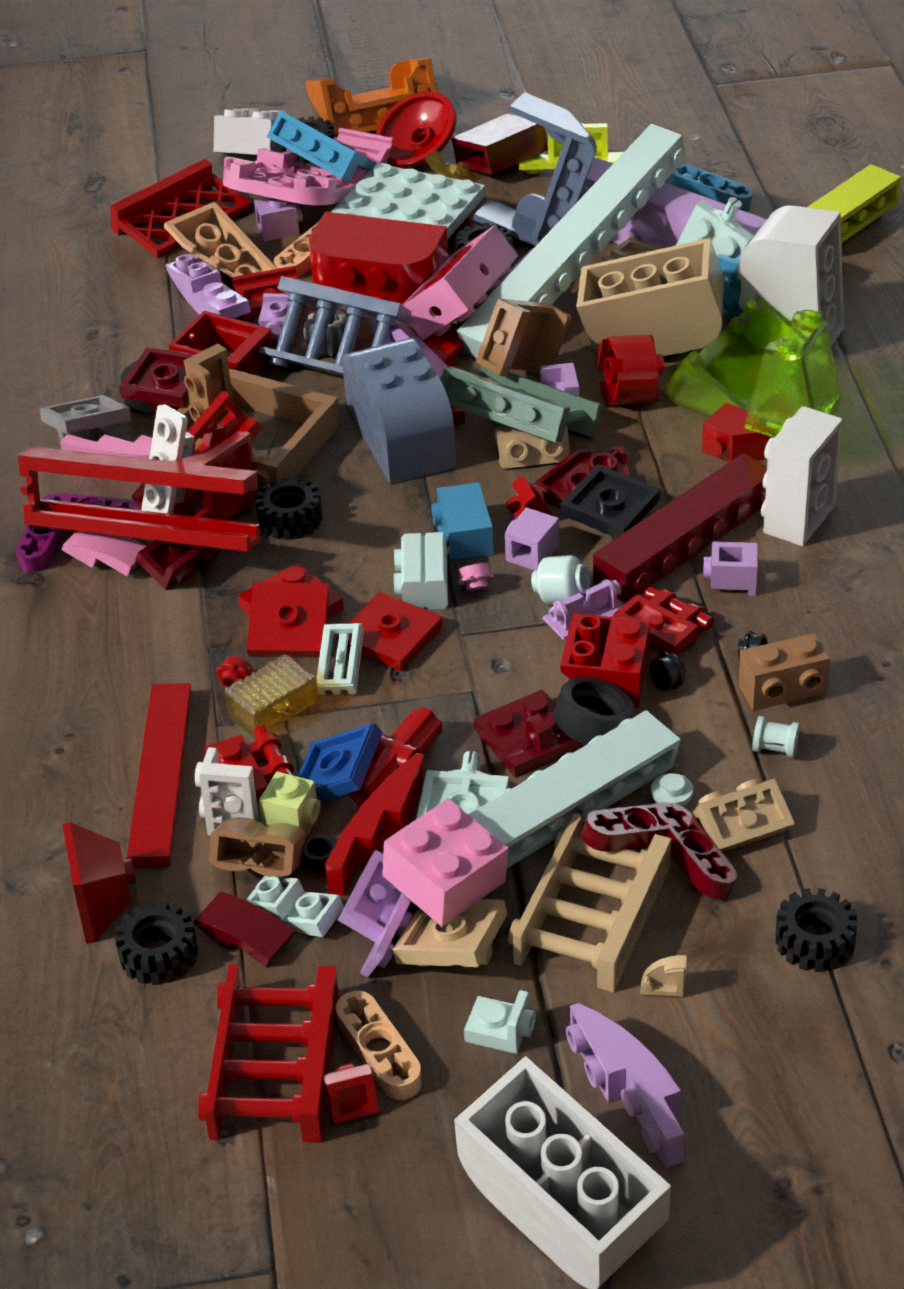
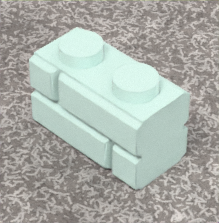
(423, 570)

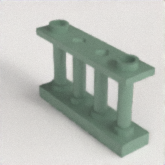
(521, 403)

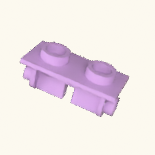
(599, 601)

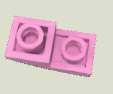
(112, 550)

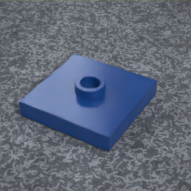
(341, 761)

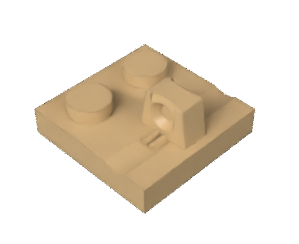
(460, 942)

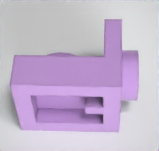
(560, 376)

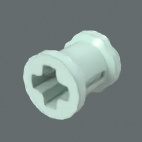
(776, 736)

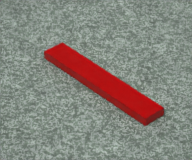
(160, 775)

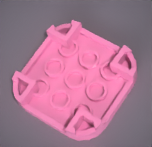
(282, 178)

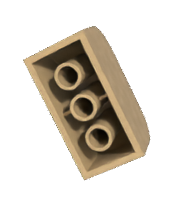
(660, 292)

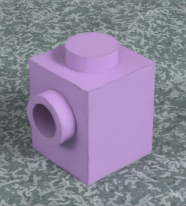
(277, 218)
(531, 538)

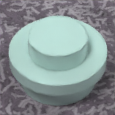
(672, 789)

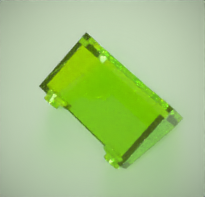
(730, 363)
(795, 375)

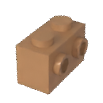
(783, 671)

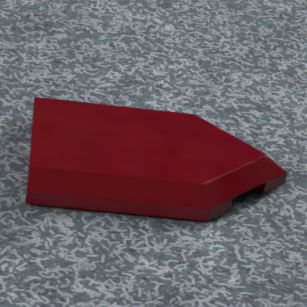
(567, 474)

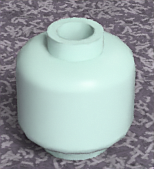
(560, 578)

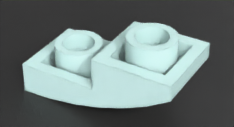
(301, 910)

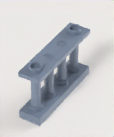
(327, 301)

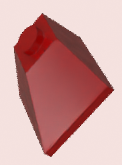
(98, 878)

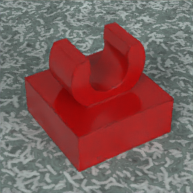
(526, 498)
(351, 1092)

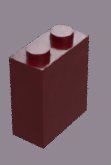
(499, 144)

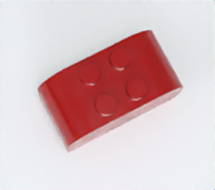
(375, 255)

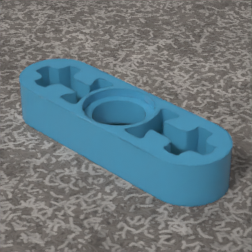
(710, 185)

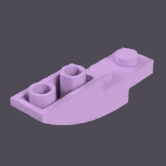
(204, 289)
(630, 1072)

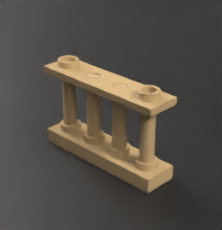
(622, 926)

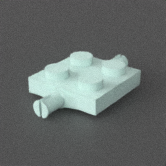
(718, 225)
(463, 787)

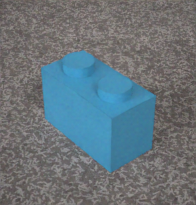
(464, 521)

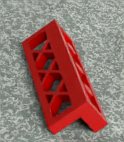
(214, 434)

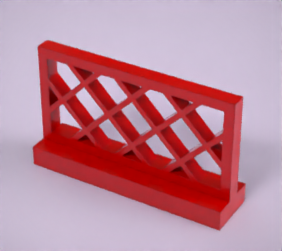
(170, 195)

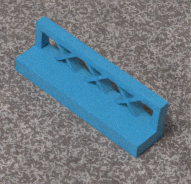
(317, 147)

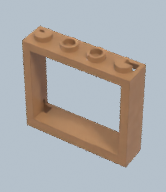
(313, 409)

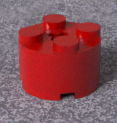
(630, 369)

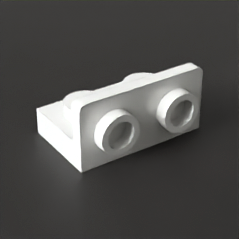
(225, 790)

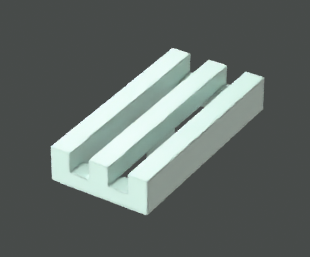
(338, 683)

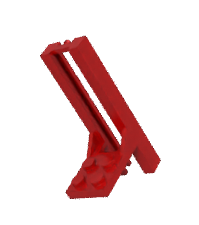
(221, 473)

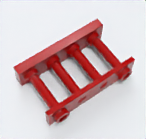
(314, 1034)

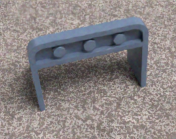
(535, 213)

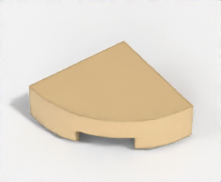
(665, 977)

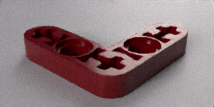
(707, 870)

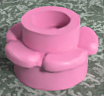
(475, 576)

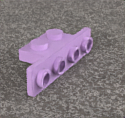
(376, 912)

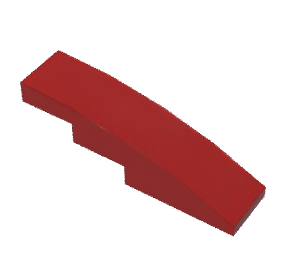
(378, 818)

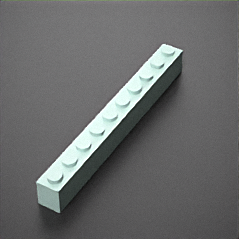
(584, 229)

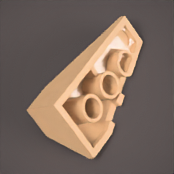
(218, 241)

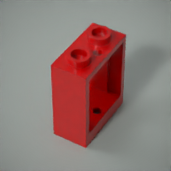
(230, 334)

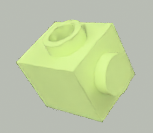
(290, 801)

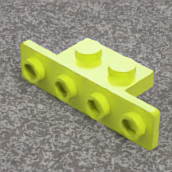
(549, 161)

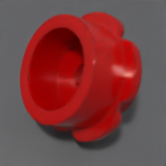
(233, 669)

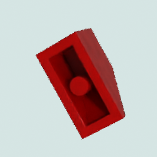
(727, 438)

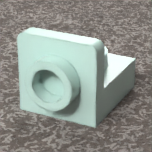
(500, 1023)

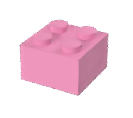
(445, 862)

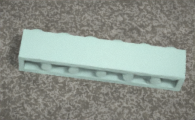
(579, 784)

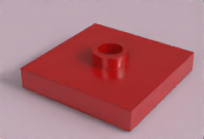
(287, 619)
(394, 630)

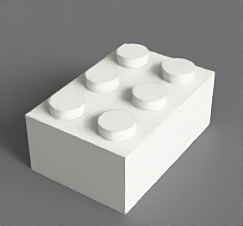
(801, 475)

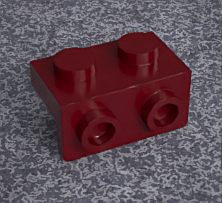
(174, 561)

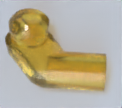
(438, 165)

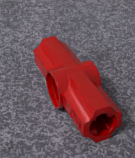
(411, 737)

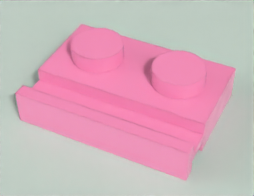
(368, 145)

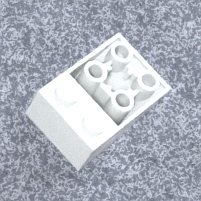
(244, 131)

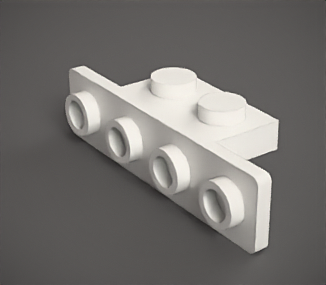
(168, 444)

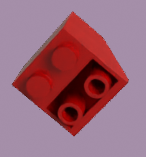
(608, 650)

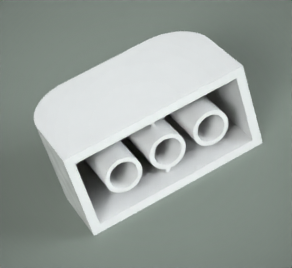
(797, 265)
(560, 1174)

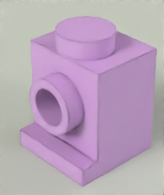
(274, 313)
(732, 566)

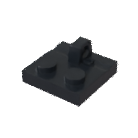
(610, 501)

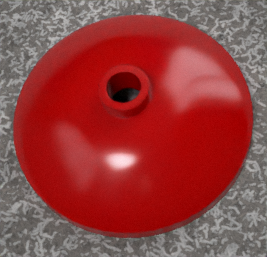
(418, 127)

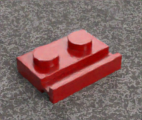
(255, 284)

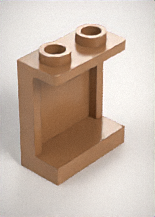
(522, 336)

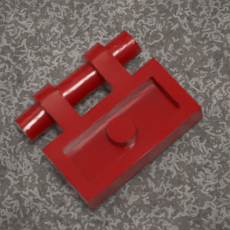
(671, 620)
(267, 746)

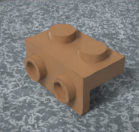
(206, 378)

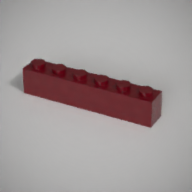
(682, 527)

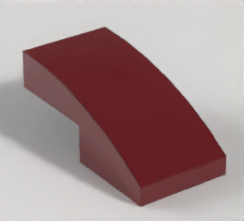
(246, 925)

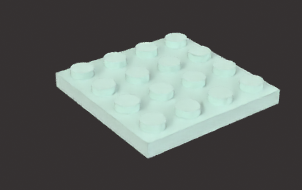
(412, 197)

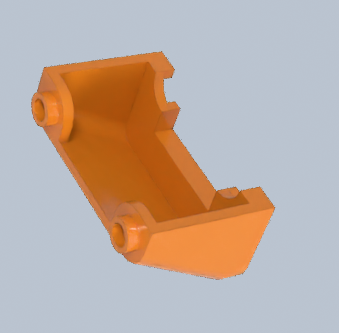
(365, 110)

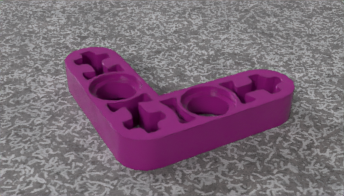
(47, 544)

